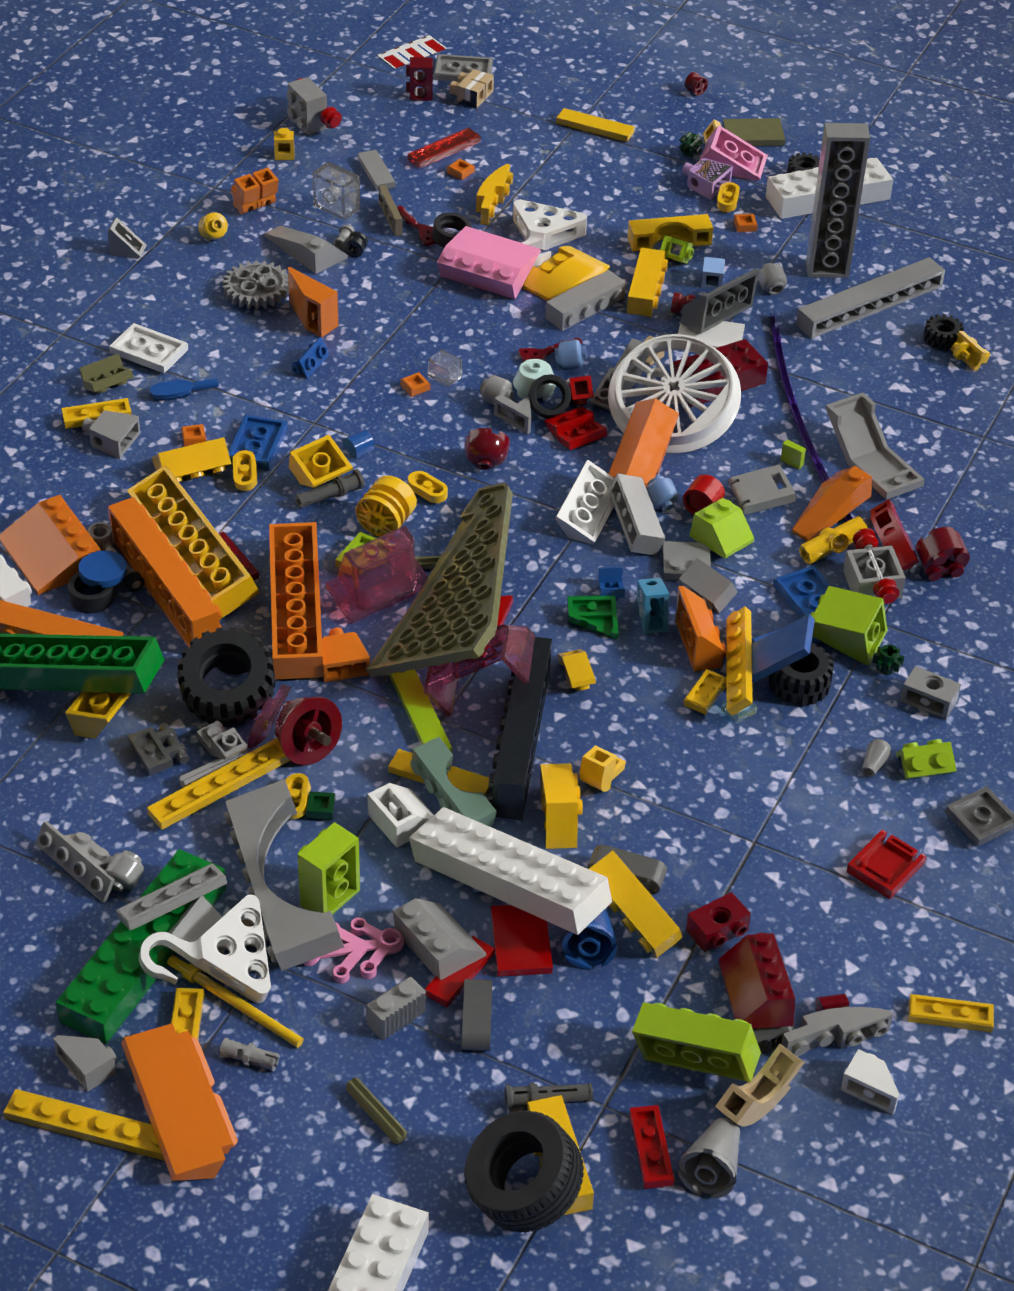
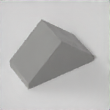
(123, 241)

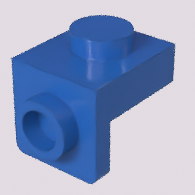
(611, 582)

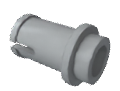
(343, 235)

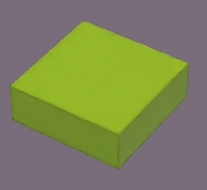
(793, 454)

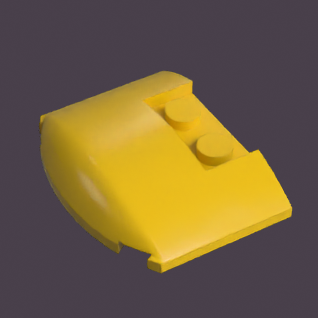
(563, 272)

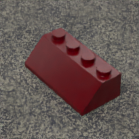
(758, 982)

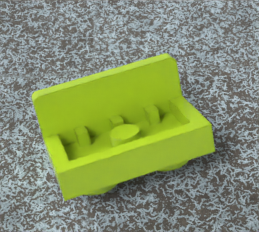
(927, 760)

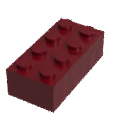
(744, 358)

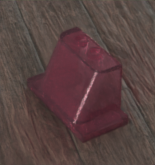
(377, 575)

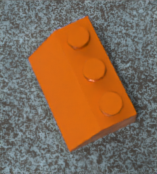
(698, 631)

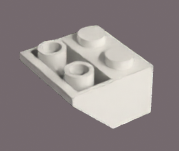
(397, 812)

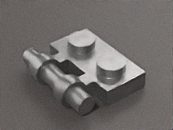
(151, 751)

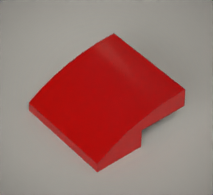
(575, 428)

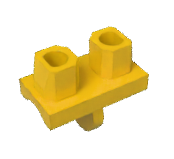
(969, 351)

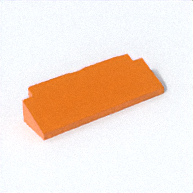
(180, 1101)

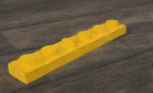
(738, 661)
(217, 784)
(83, 1123)

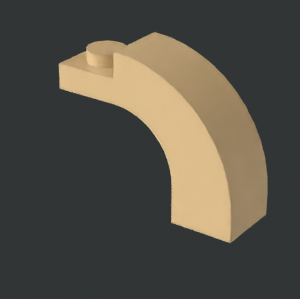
(756, 1099)

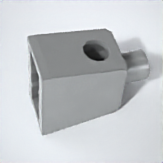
(112, 432)

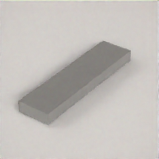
(171, 896)

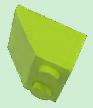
(721, 528)

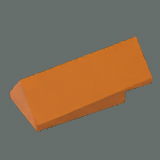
(645, 440)

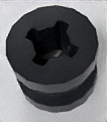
(355, 244)

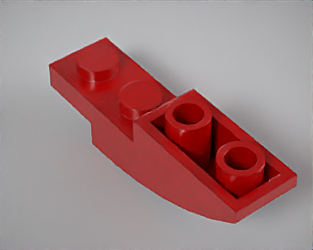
(893, 534)

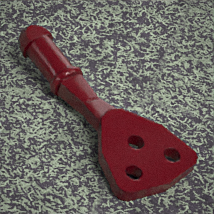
(424, 231)
(533, 353)

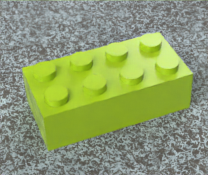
(697, 1041)

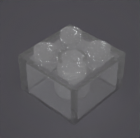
(336, 190)

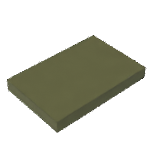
(757, 131)

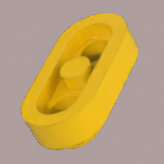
(728, 197)
(244, 470)
(428, 486)
(299, 789)

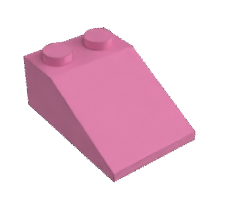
(733, 151)

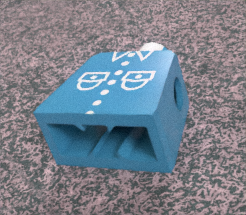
(652, 596)

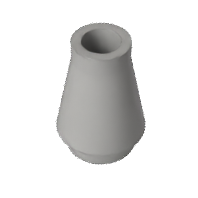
(876, 755)

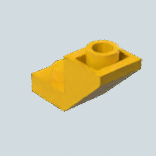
(577, 669)

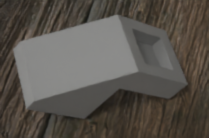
(221, 742)

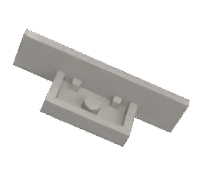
(79, 857)

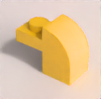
(600, 768)

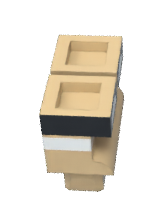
(473, 87)

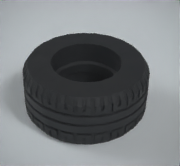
(547, 1194)

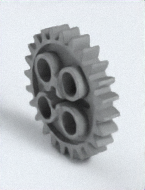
(256, 284)

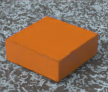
(460, 169)
(745, 222)
(415, 384)
(193, 434)

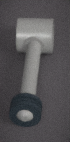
(102, 535)

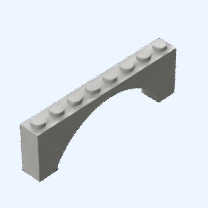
(293, 931)

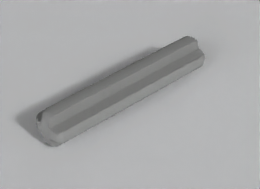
(200, 772)

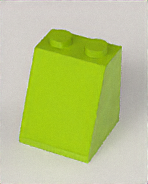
(850, 623)

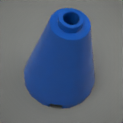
(593, 945)

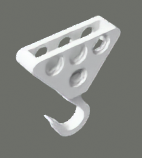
(537, 235)
(203, 953)

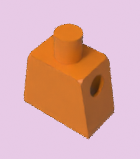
(343, 656)

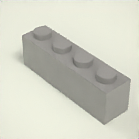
(585, 300)
(636, 514)

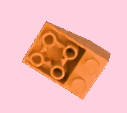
(313, 303)

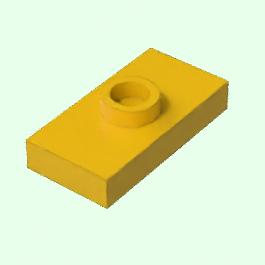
(705, 691)

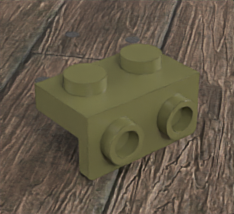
(105, 373)

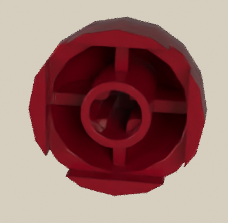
(486, 448)

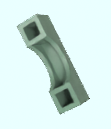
(433, 763)

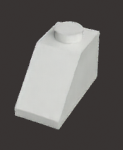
(870, 1081)

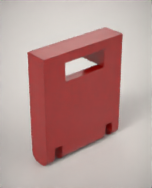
(888, 861)

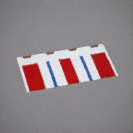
(419, 48)

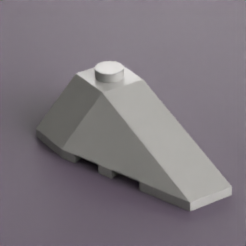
(306, 248)

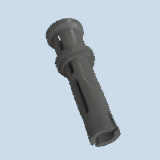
(339, 486)
(520, 1095)

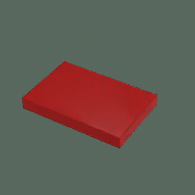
(520, 942)

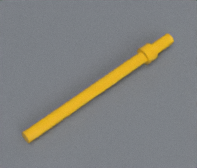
(193, 974)

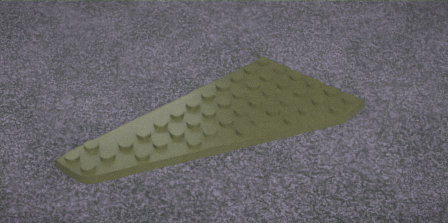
(461, 596)

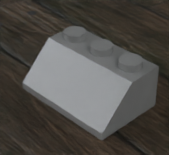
(436, 937)

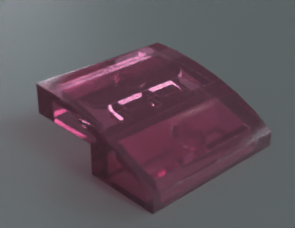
(267, 716)

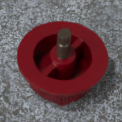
(308, 729)

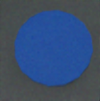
(103, 569)

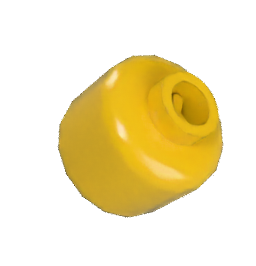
(212, 226)

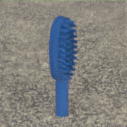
(179, 388)

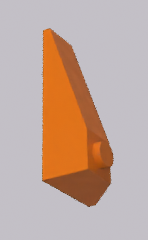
(834, 501)

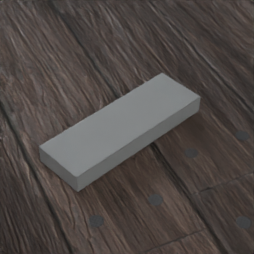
(376, 169)

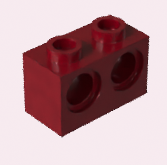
(420, 79)

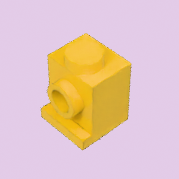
(284, 144)

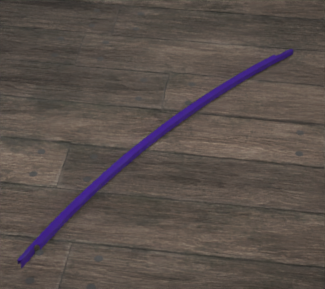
(794, 408)

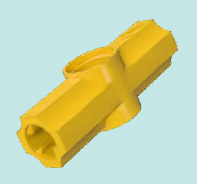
(824, 544)

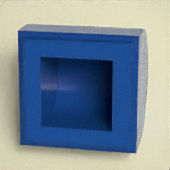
(359, 443)

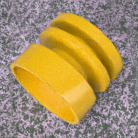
(385, 505)

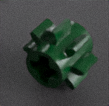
(690, 144)
(888, 659)

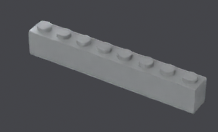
(870, 297)

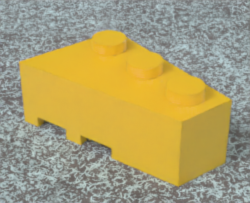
(560, 805)

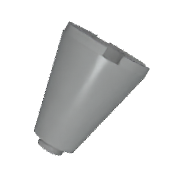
(712, 1160)

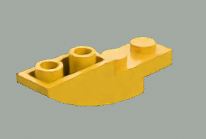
(493, 192)

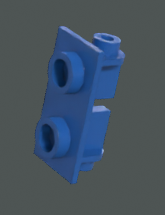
(311, 358)

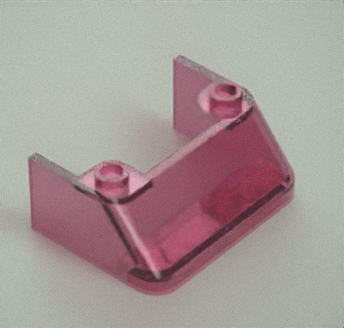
(510, 644)

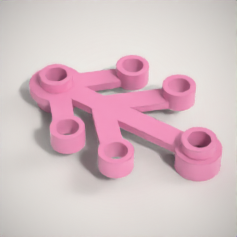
(358, 947)

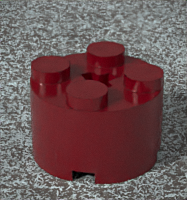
(942, 553)

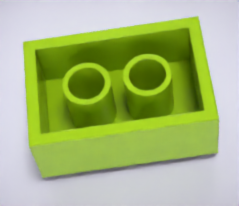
(329, 870)

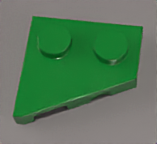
(594, 613)

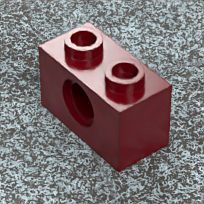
(718, 922)

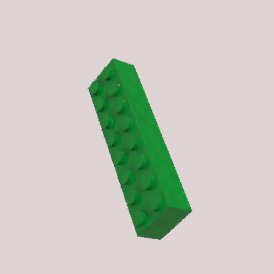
(78, 662)
(113, 978)

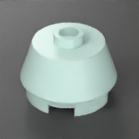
(528, 373)

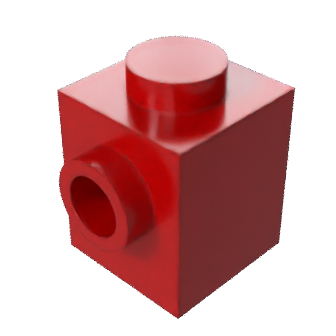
(580, 389)

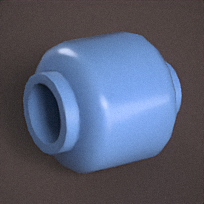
(570, 354)
(662, 493)

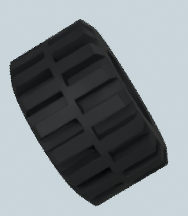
(804, 679)

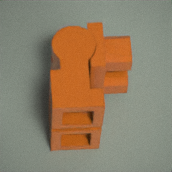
(254, 190)

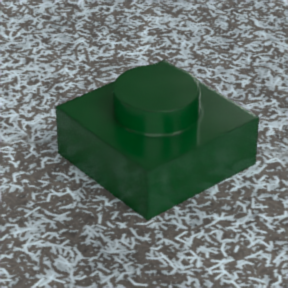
(320, 805)

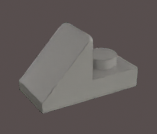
(514, 413)

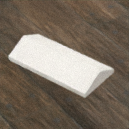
(587, 505)

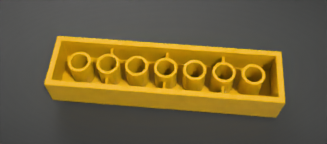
(195, 540)

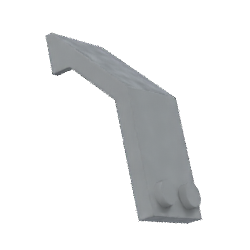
(867, 449)

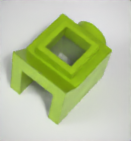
(677, 249)

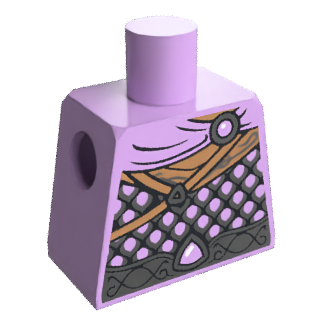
(707, 176)

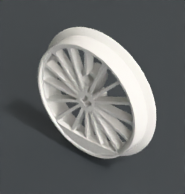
(675, 390)

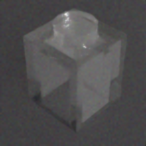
(445, 368)

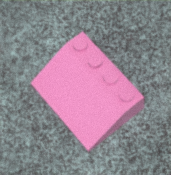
(487, 262)

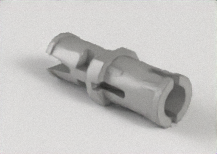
(249, 1054)

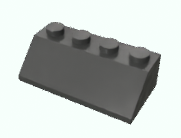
(720, 303)

